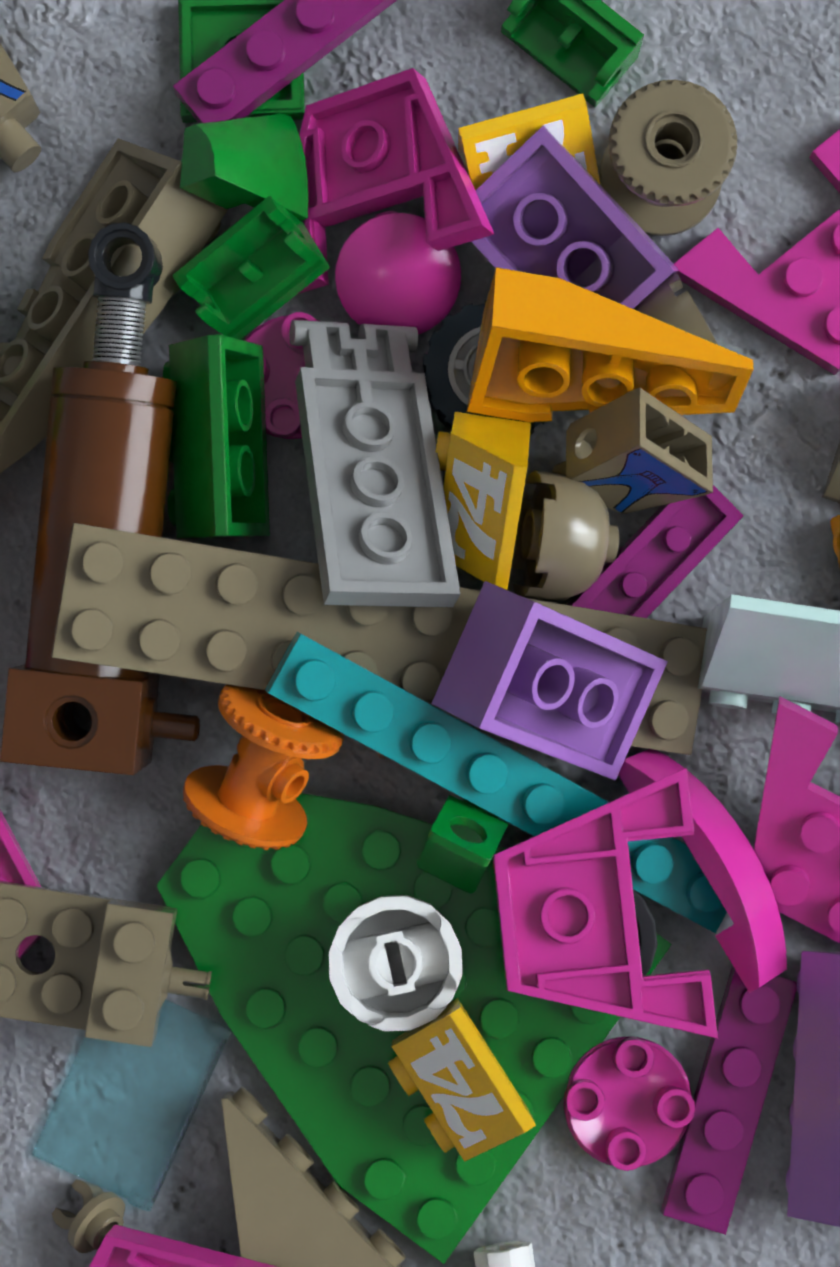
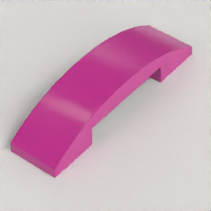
(732, 868)

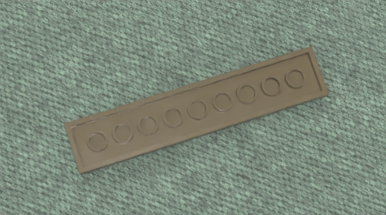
(235, 612)

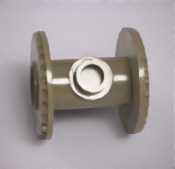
(669, 155)

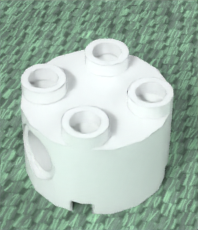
(395, 963)

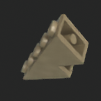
(283, 1209)

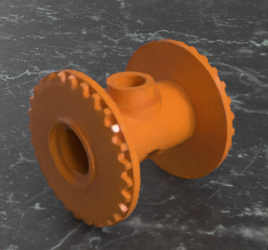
(258, 791)

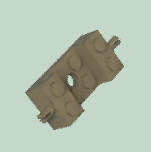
(107, 964)

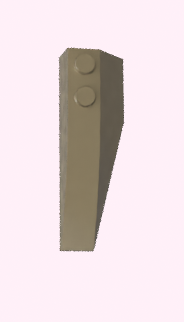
(61, 316)

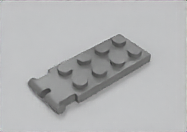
(372, 468)

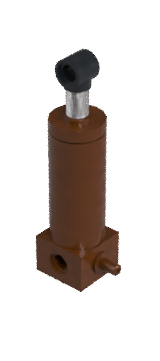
(105, 471)

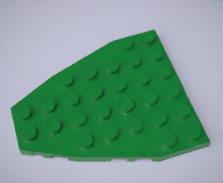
(267, 937)

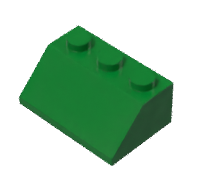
(218, 439)

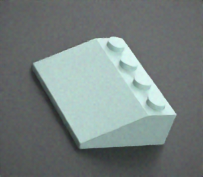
(771, 651)

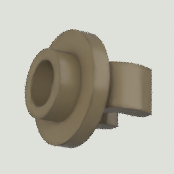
(96, 1218)

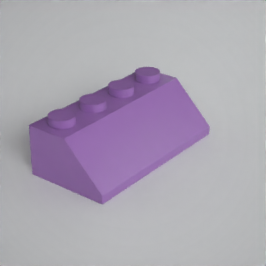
(815, 1111)

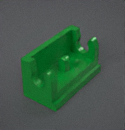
(576, 41)
(252, 269)

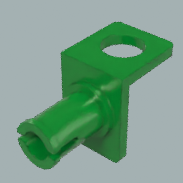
(461, 844)

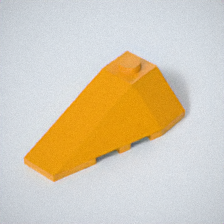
(572, 349)

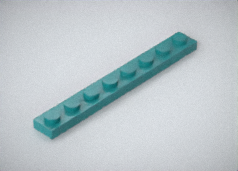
(474, 766)

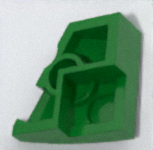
(246, 163)

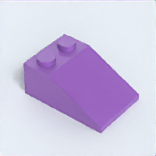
(566, 226)
(548, 682)

